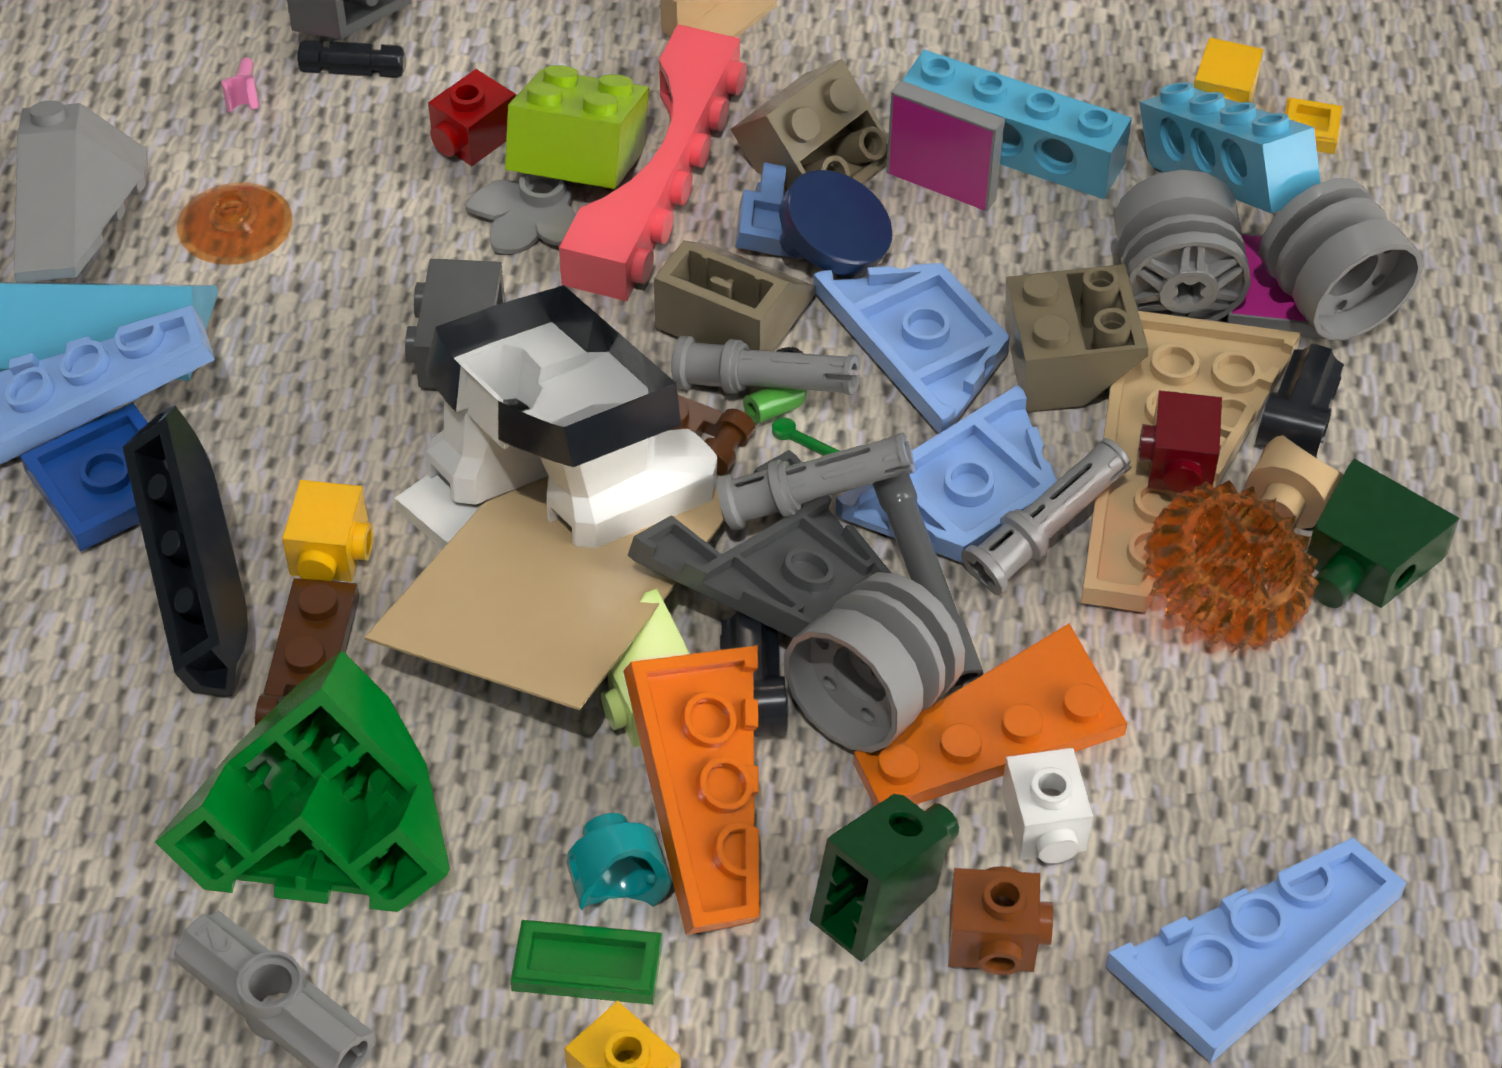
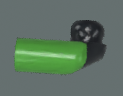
(773, 401)

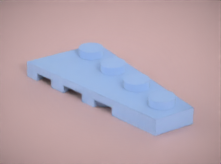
(95, 377)
(1256, 948)

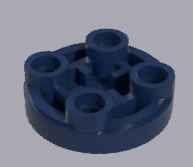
(834, 223)

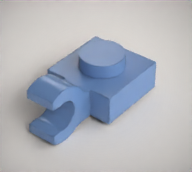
(758, 213)

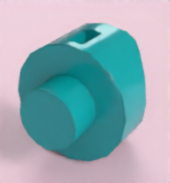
(617, 862)

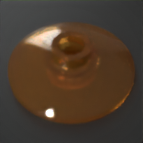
(234, 223)

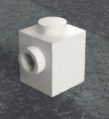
(1047, 805)

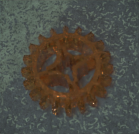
(1225, 577)

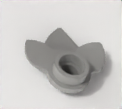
(524, 211)

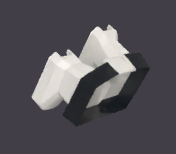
(568, 398)

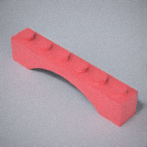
(615, 236)

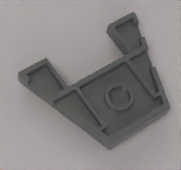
(774, 577)

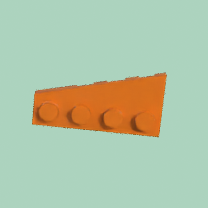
(1024, 706)
(698, 752)

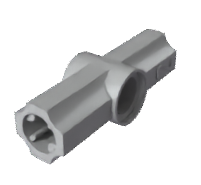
(247, 972)

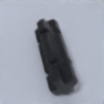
(351, 58)

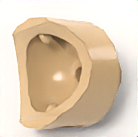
(1295, 480)

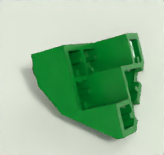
(318, 801)

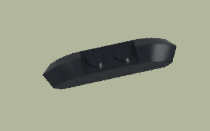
(189, 553)

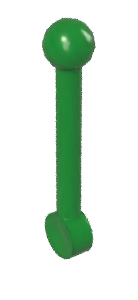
(785, 429)

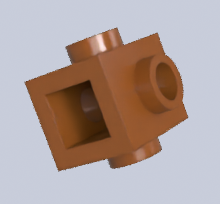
(997, 920)

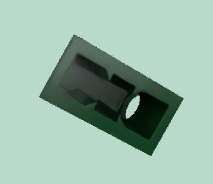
(1376, 538)
(880, 871)

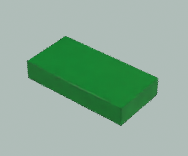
(586, 962)

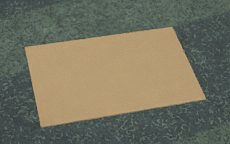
(527, 603)

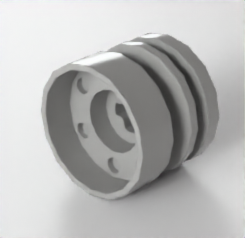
(1183, 245)
(1340, 258)
(874, 661)

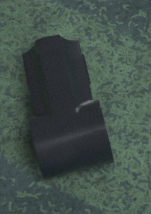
(1303, 399)
(768, 685)

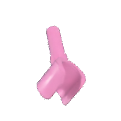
(241, 88)

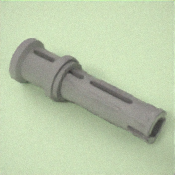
(737, 366)
(787, 486)
(1027, 532)

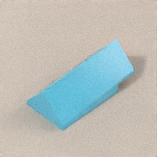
(49, 314)

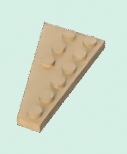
(1182, 357)

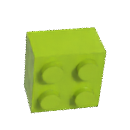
(577, 127)

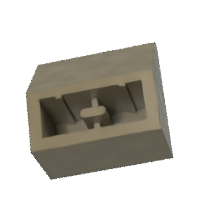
(816, 126)
(726, 297)
(1072, 333)

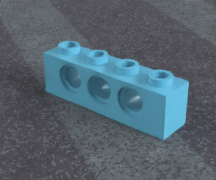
(1042, 129)
(1253, 151)

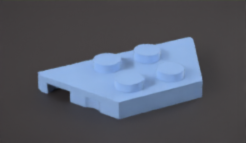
(921, 334)
(967, 477)

